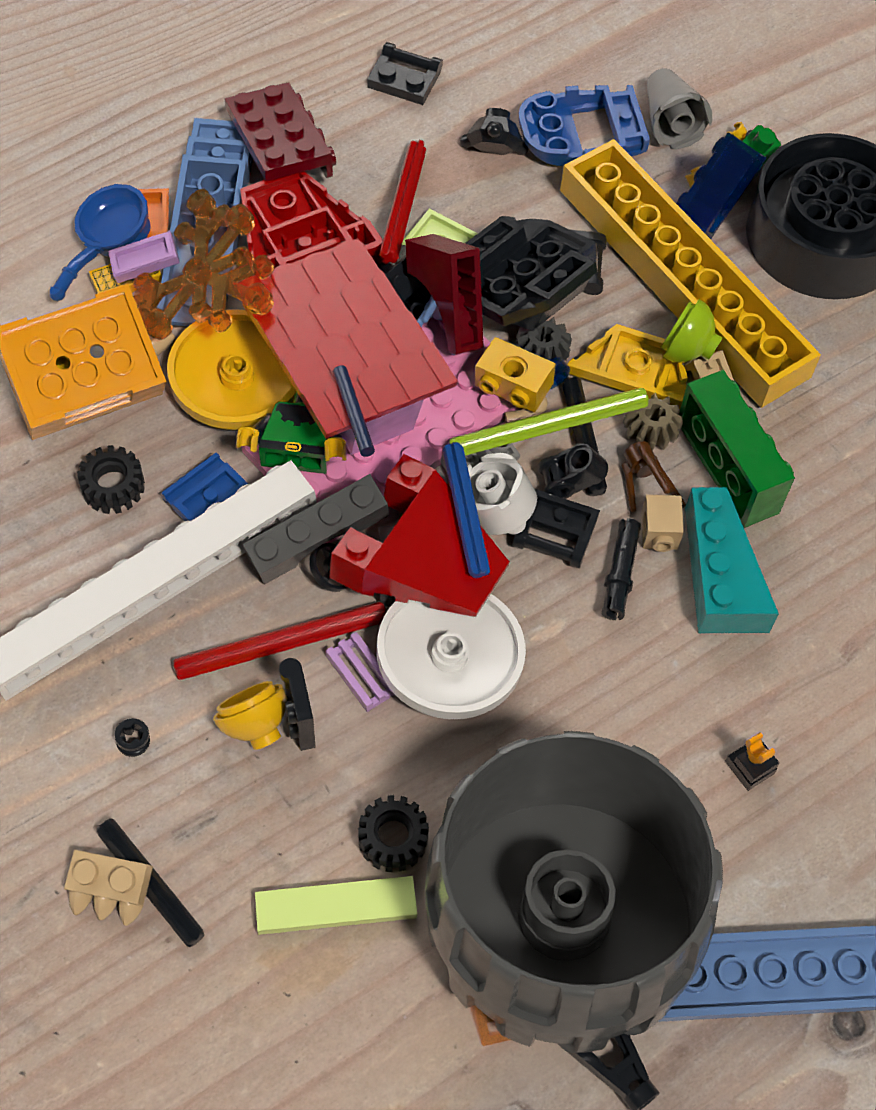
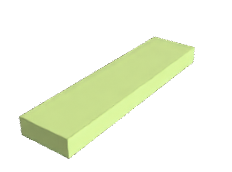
(335, 905)

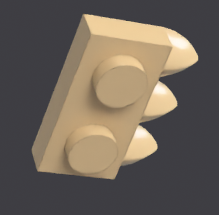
(109, 882)

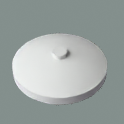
(450, 660)

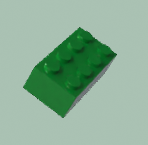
(735, 447)

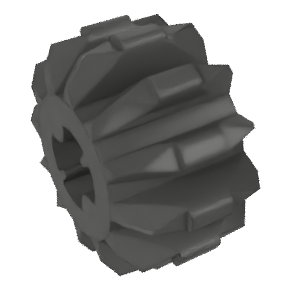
(546, 340)

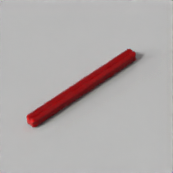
(402, 202)
(279, 640)

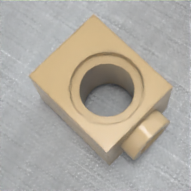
(662, 522)

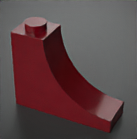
(454, 280)

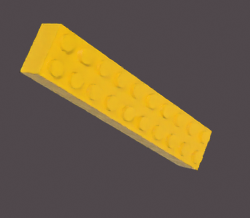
(685, 266)

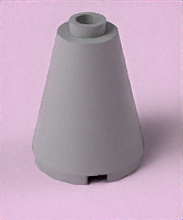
(676, 110)

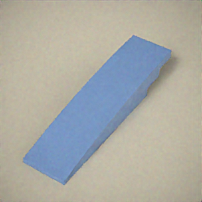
(220, 164)

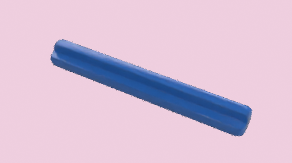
(466, 510)

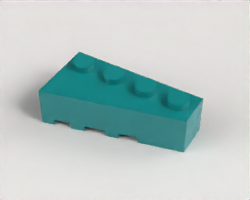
(724, 569)

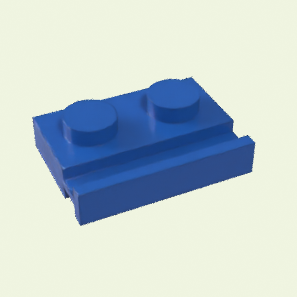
(203, 486)

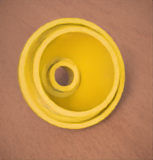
(253, 714)

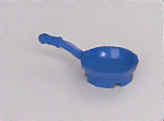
(105, 222)

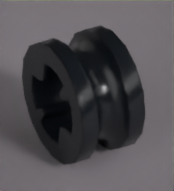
(137, 746)

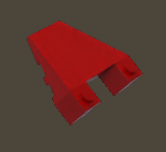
(301, 218)
(423, 551)

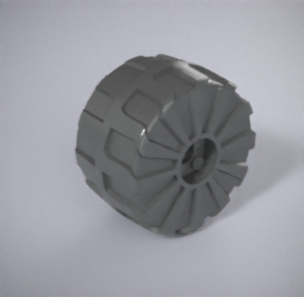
(587, 825)

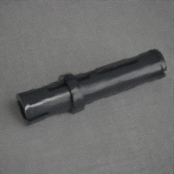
(619, 579)

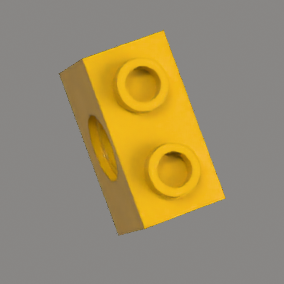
(514, 374)

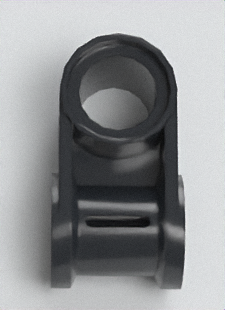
(568, 473)

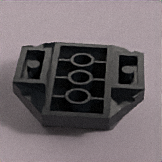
(531, 269)

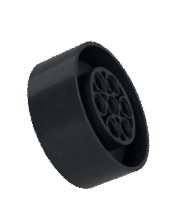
(817, 216)

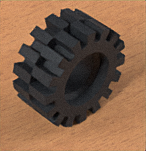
(113, 496)
(398, 811)

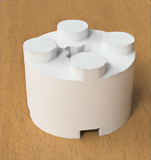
(502, 494)

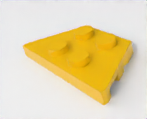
(631, 361)

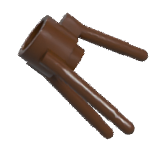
(643, 464)

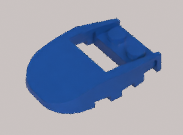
(551, 130)

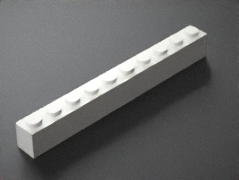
(148, 578)

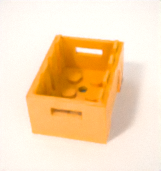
(90, 386)

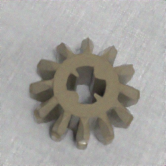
(654, 424)

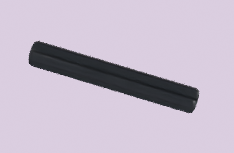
(583, 433)
(158, 891)

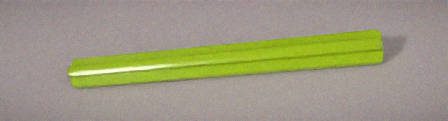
(552, 421)

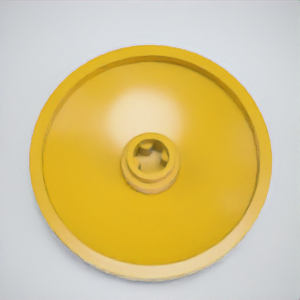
(227, 375)

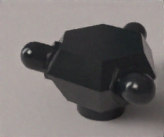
(495, 134)

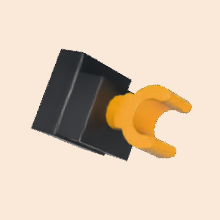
(753, 762)

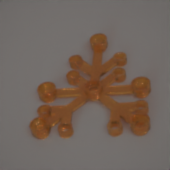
(204, 271)

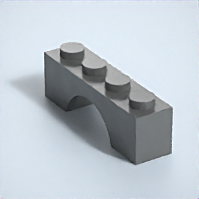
(291, 540)

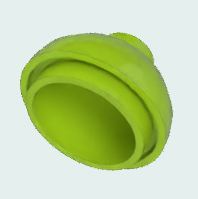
(692, 335)

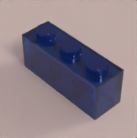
(720, 183)

